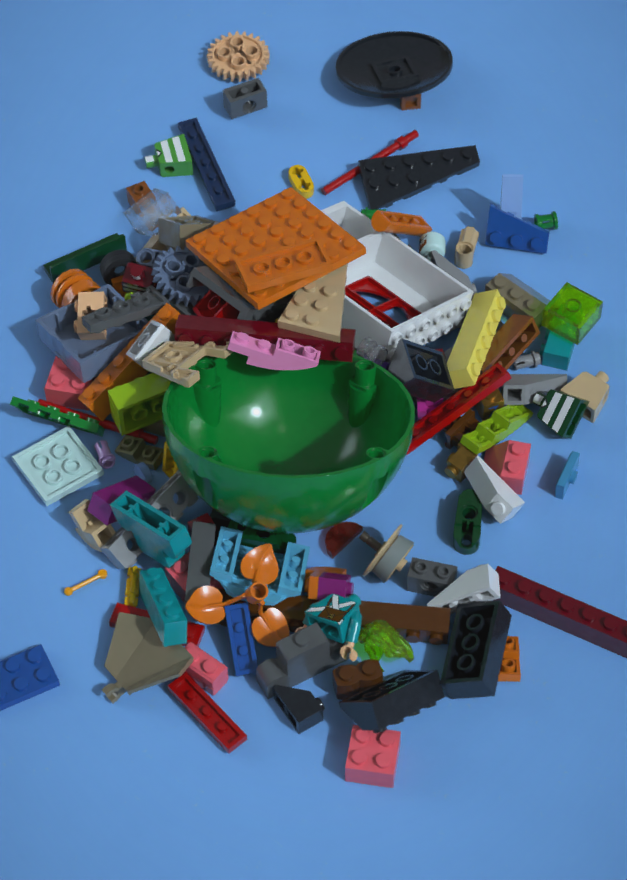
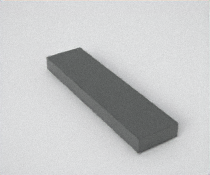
(200, 557)

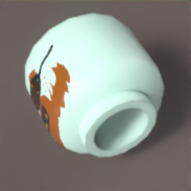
(432, 241)

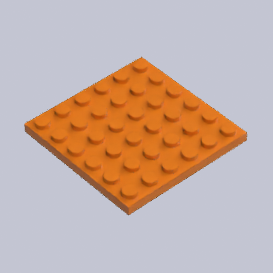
(268, 226)

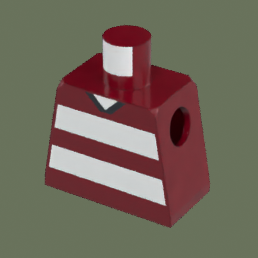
(137, 278)

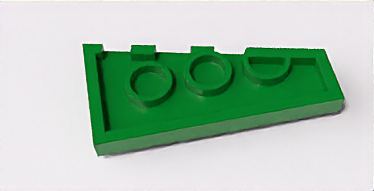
(52, 414)

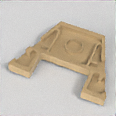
(175, 357)

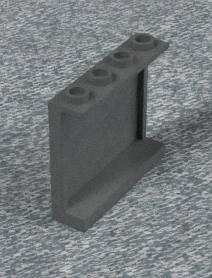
(207, 277)

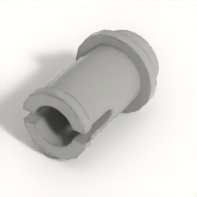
(527, 360)

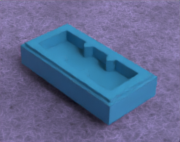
(567, 475)

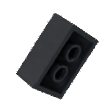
(421, 371)

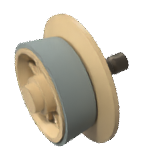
(389, 555)

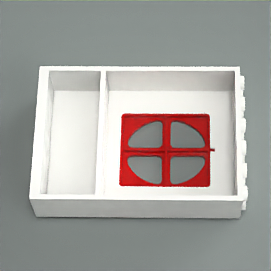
(391, 269)

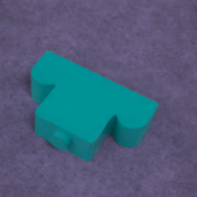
(154, 531)

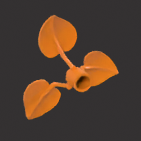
(262, 567)

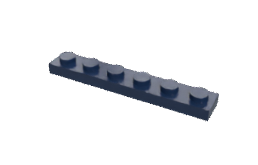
(207, 165)

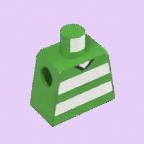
(171, 157)

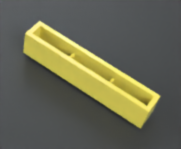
(475, 338)

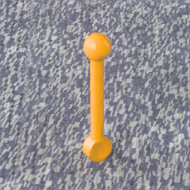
(102, 574)

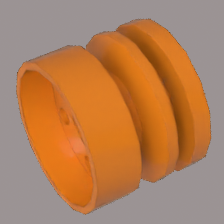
(68, 284)

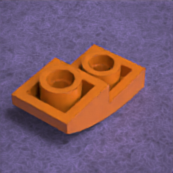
(510, 663)

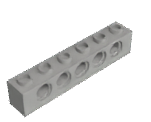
(116, 546)

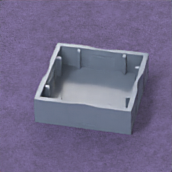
(85, 357)

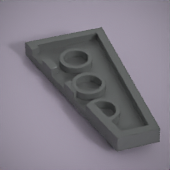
(125, 311)

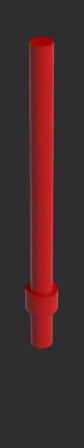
(400, 143)
(105, 423)

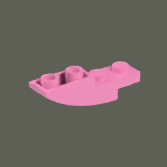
(282, 356)

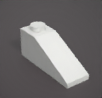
(493, 491)
(472, 586)

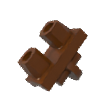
(460, 427)

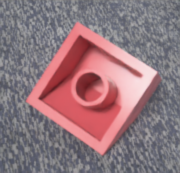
(510, 462)

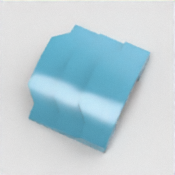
(227, 562)

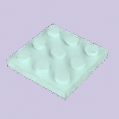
(58, 465)

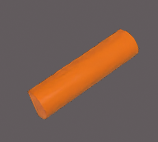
(399, 223)

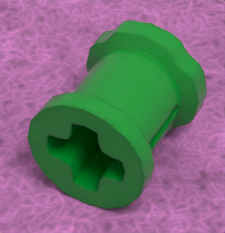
(538, 219)

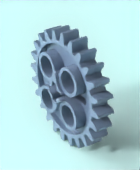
(172, 273)

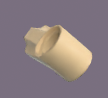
(466, 247)

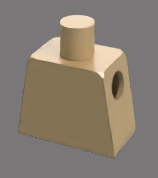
(592, 389)

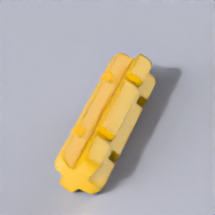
(132, 587)

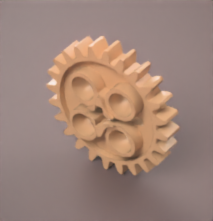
(238, 56)

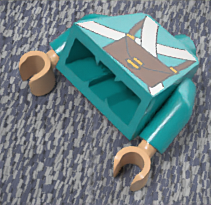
(338, 619)

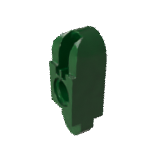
(467, 529)
(252, 538)

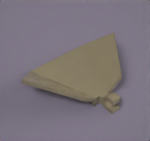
(139, 658)

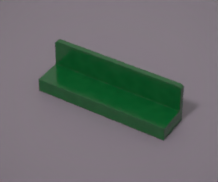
(86, 256)

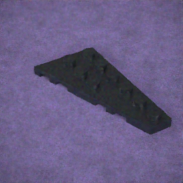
(406, 175)

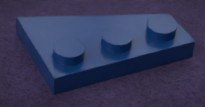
(513, 233)

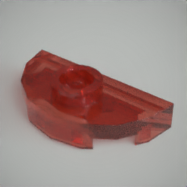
(340, 536)

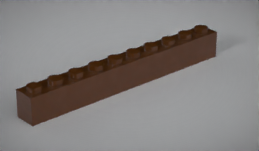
(410, 621)

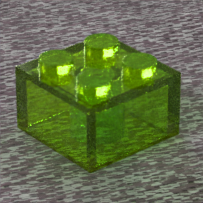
(572, 313)

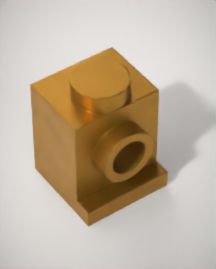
(458, 462)

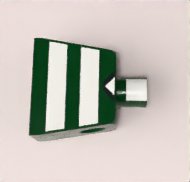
(560, 411)

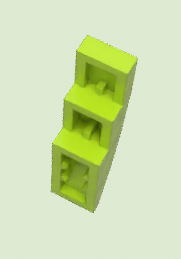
(497, 428)

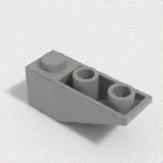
(523, 387)

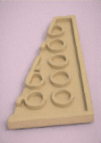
(318, 307)

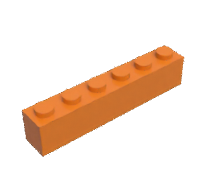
(122, 369)

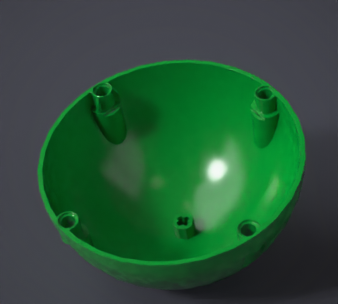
(288, 443)

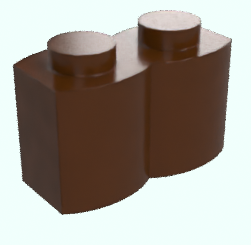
(353, 679)

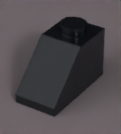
(299, 707)

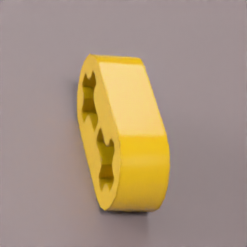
(305, 180)

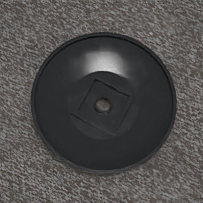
(394, 64)

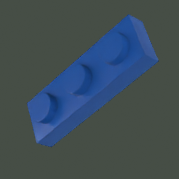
(241, 639)

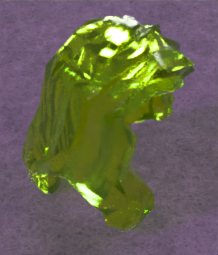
(382, 639)

